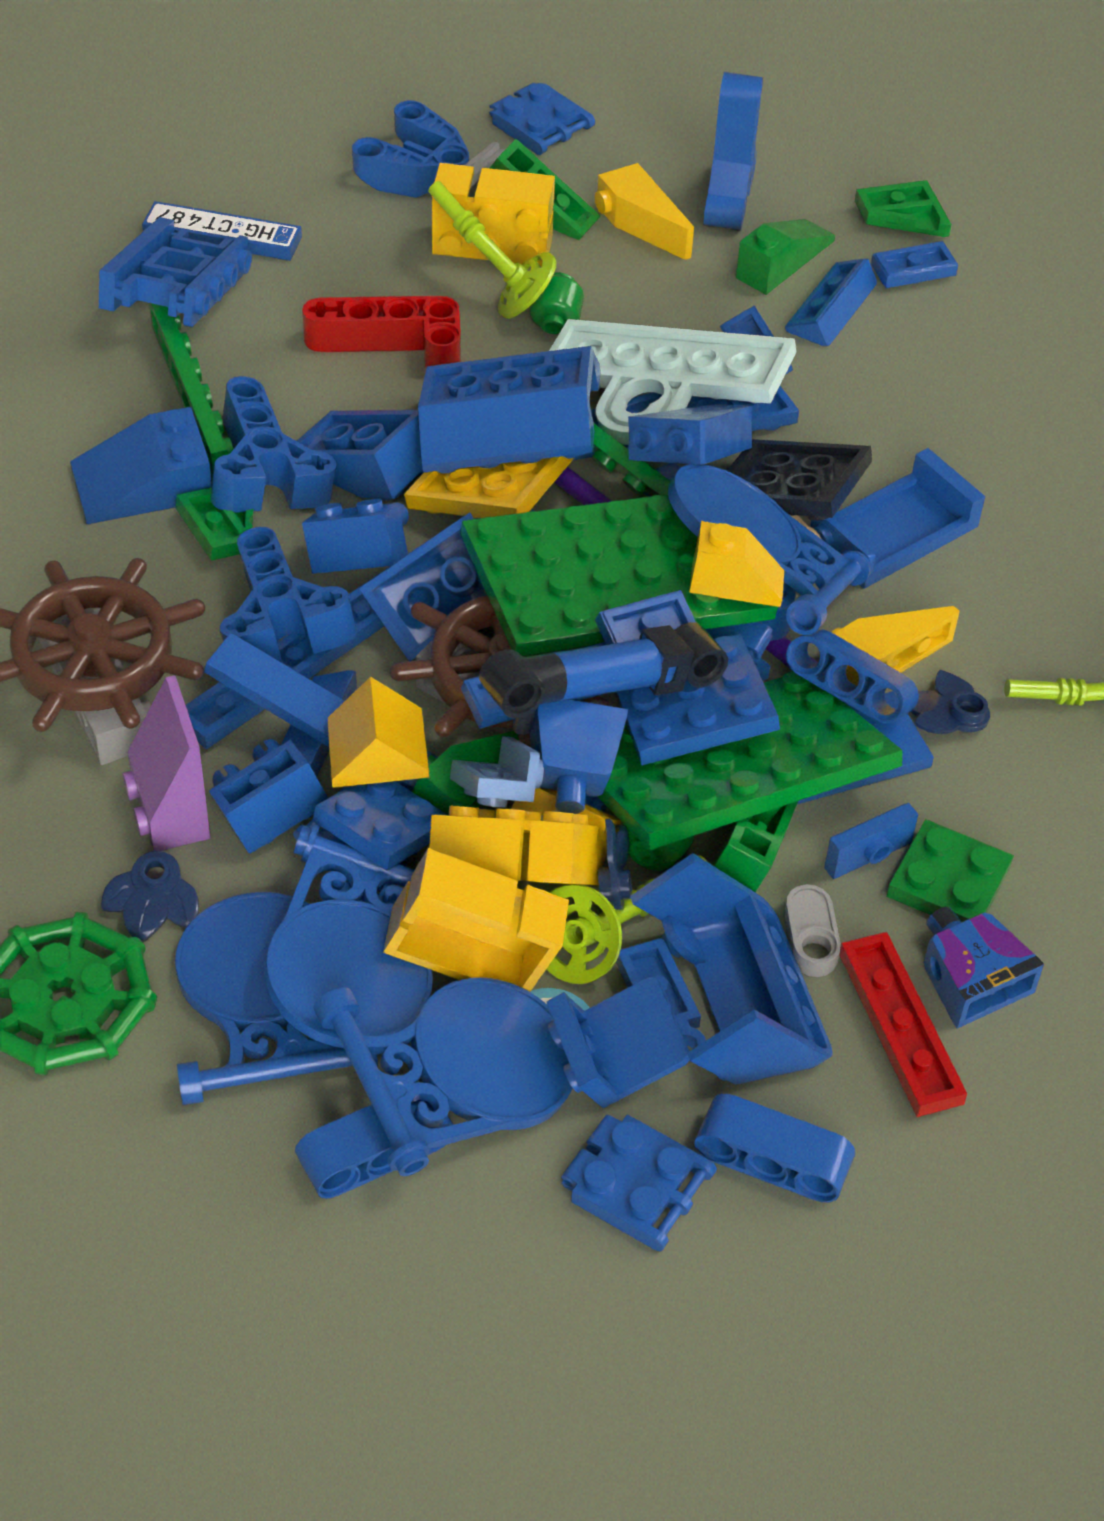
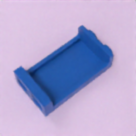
(906, 517)

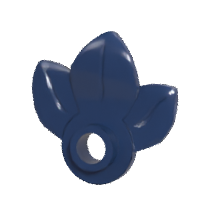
(951, 707)
(613, 880)
(149, 901)

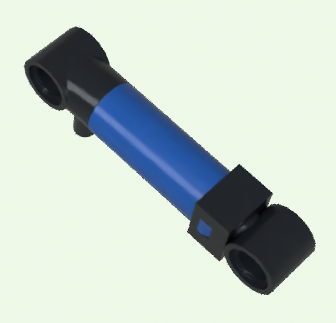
(658, 660)

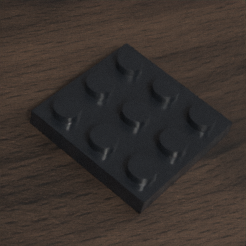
(803, 475)

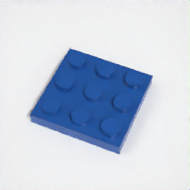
(701, 717)

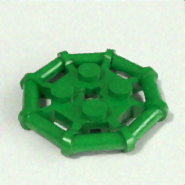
(89, 981)

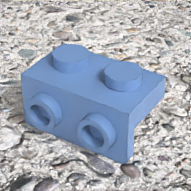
(511, 779)

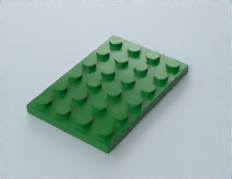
(567, 564)
(815, 751)

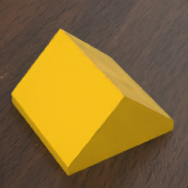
(376, 738)

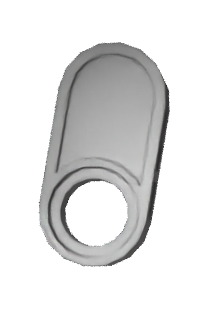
(809, 920)

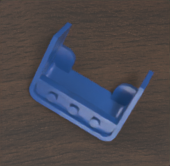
(745, 969)

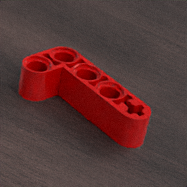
(385, 325)

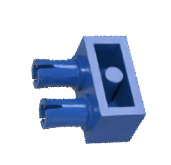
(356, 536)
(267, 794)

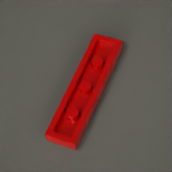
(902, 1024)

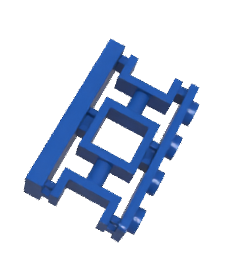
(173, 271)

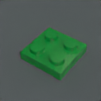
(949, 872)

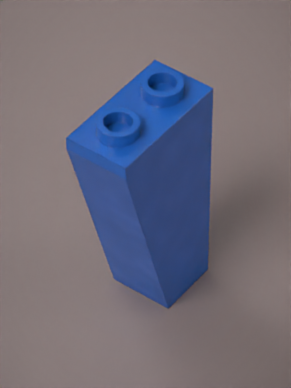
(690, 434)

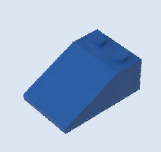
(372, 449)
(142, 467)
(434, 574)

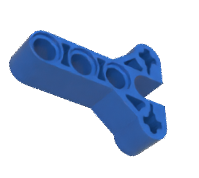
(733, 150)
(265, 456)
(285, 604)

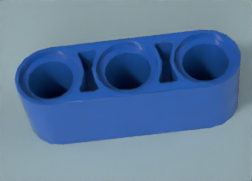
(873, 675)
(775, 1148)
(349, 1151)

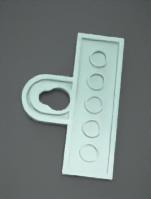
(676, 365)

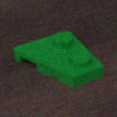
(904, 207)
(213, 528)

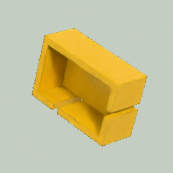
(509, 205)
(521, 844)
(475, 923)

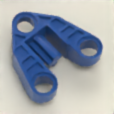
(414, 166)

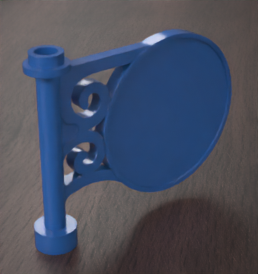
(722, 497)
(343, 945)
(224, 981)
(478, 1052)

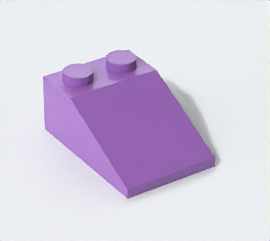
(167, 774)

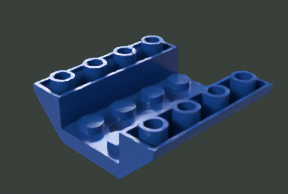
(508, 409)

